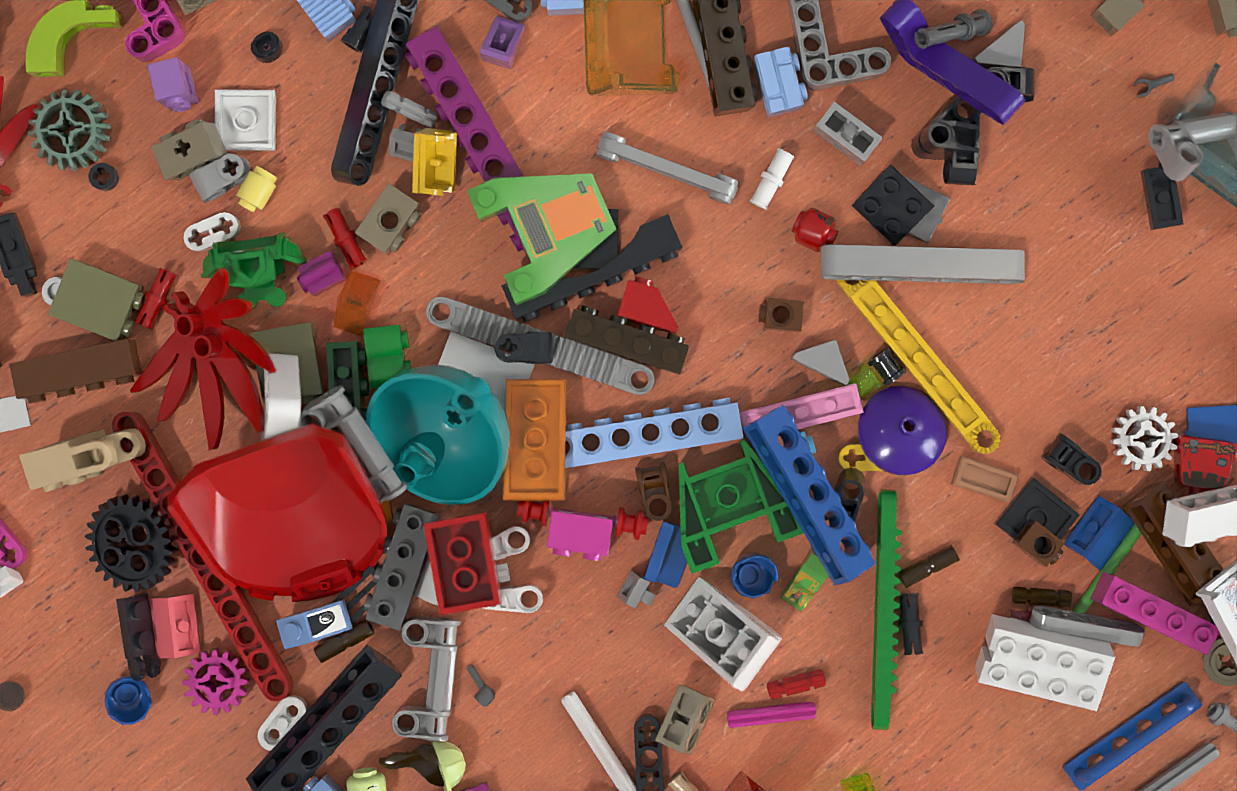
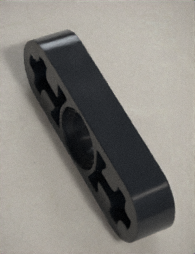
(639, 735)

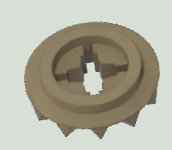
(1212, 663)

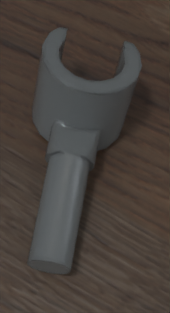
(1153, 83)
(486, 693)

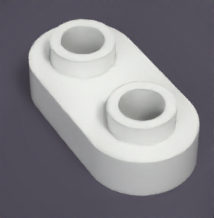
(281, 720)

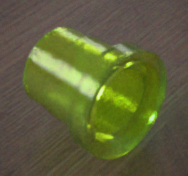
(865, 380)

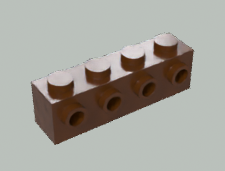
(76, 369)
(1187, 566)

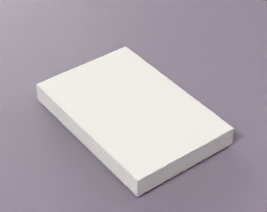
(482, 362)

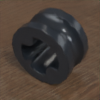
(108, 169)

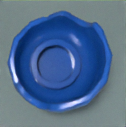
(753, 575)
(127, 700)

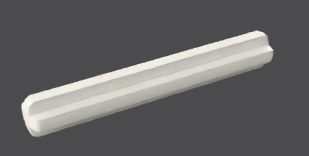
(598, 742)

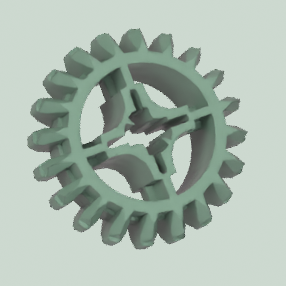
(72, 141)

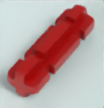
(796, 684)

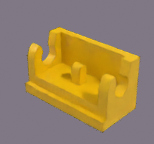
(434, 161)

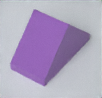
(502, 42)

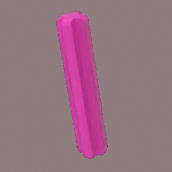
(771, 714)

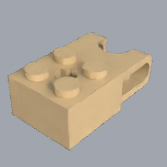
(78, 456)

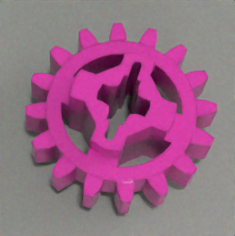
(217, 669)

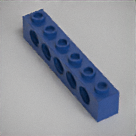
(794, 488)

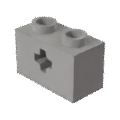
(847, 134)

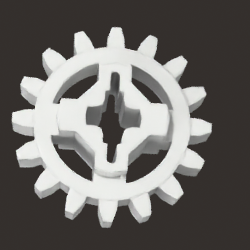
(1143, 427)

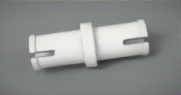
(772, 179)

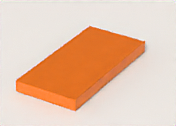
(537, 440)

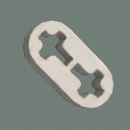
(209, 225)

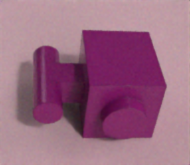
(320, 274)

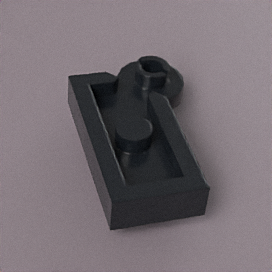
(1161, 199)

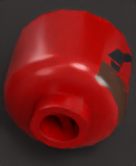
(814, 229)

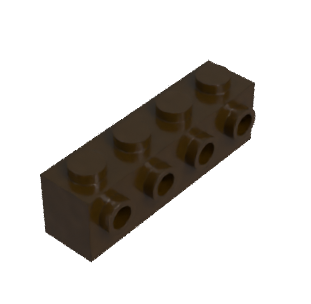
(725, 56)
(625, 341)

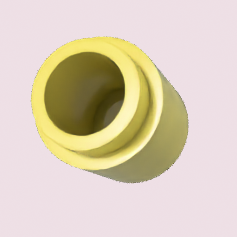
(256, 189)

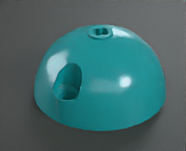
(452, 420)

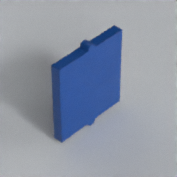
(1212, 422)

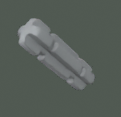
(409, 109)

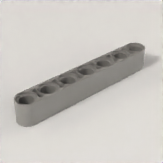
(922, 264)

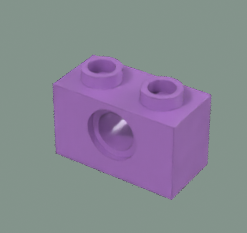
(173, 84)

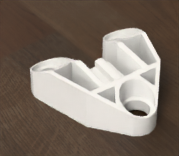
(512, 595)

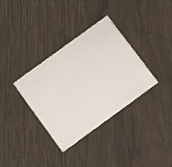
(13, 414)

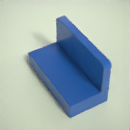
(1099, 532)
(667, 557)

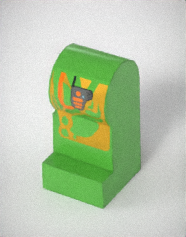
(805, 582)

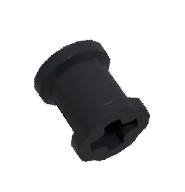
(886, 366)

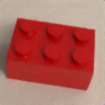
(463, 563)

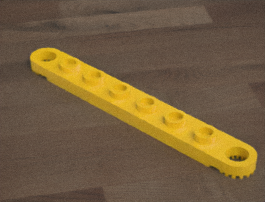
(921, 362)

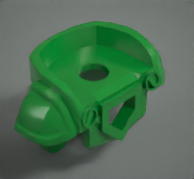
(254, 265)

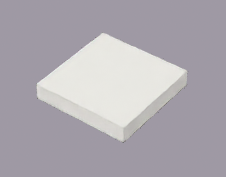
(246, 119)

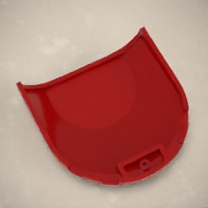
(283, 515)

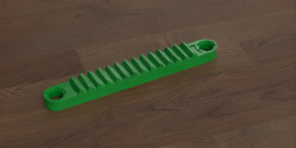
(883, 610)

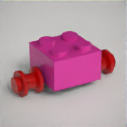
(581, 530)

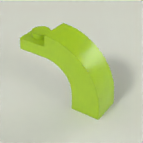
(55, 30)

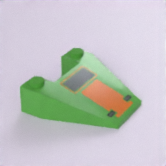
(556, 219)

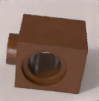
(794, 310)
(1027, 537)

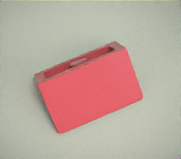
(175, 626)

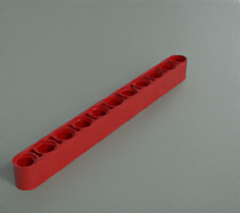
(217, 597)

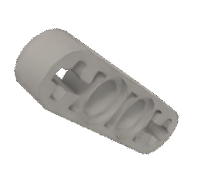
(1086, 626)

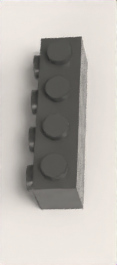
(401, 569)

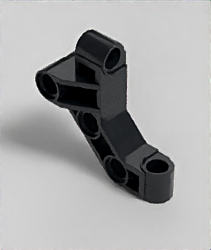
(958, 138)

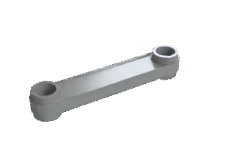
(614, 148)

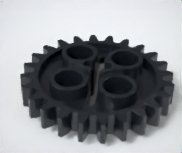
(133, 518)

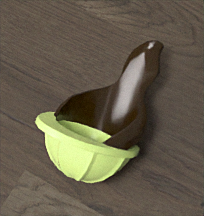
(438, 763)

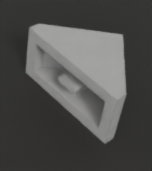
(1005, 50)
(824, 360)

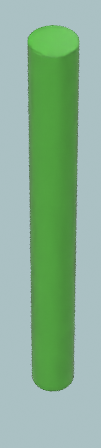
(1110, 567)

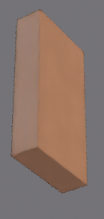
(984, 479)

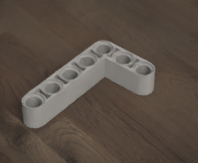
(821, 58)

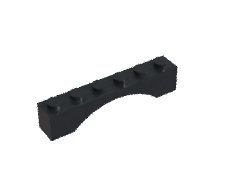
(652, 242)

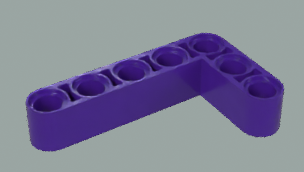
(948, 66)

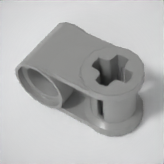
(214, 178)

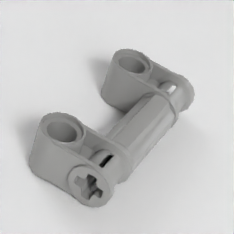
(1179, 146)
(335, 410)
(440, 679)

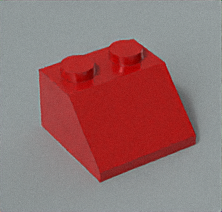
(646, 306)

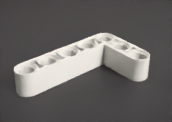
(282, 396)

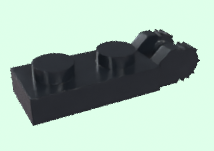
(138, 636)

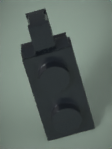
(15, 255)

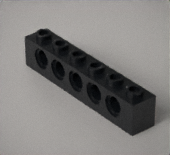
(326, 723)

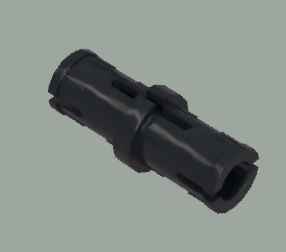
(911, 624)

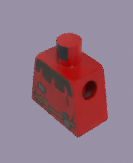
(1202, 463)

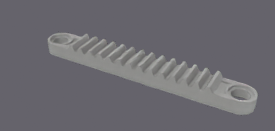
(565, 353)

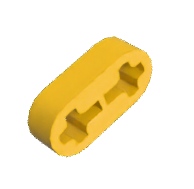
(862, 465)

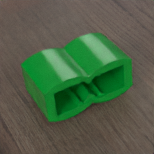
(385, 353)

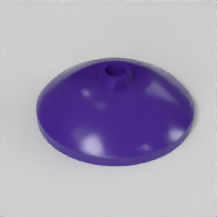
(886, 440)

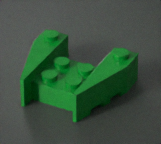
(726, 499)

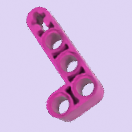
(152, 31)

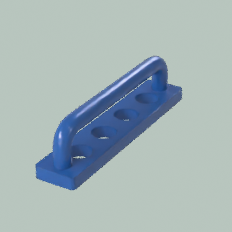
(1185, 703)

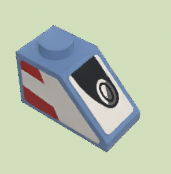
(314, 624)

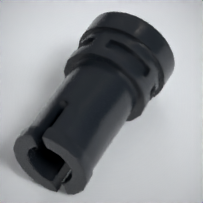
(356, 36)

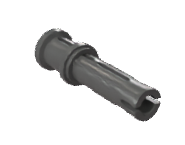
(962, 28)

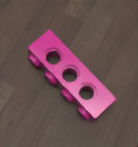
(1155, 613)

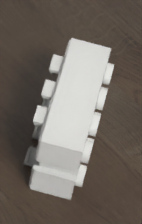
(1044, 663)

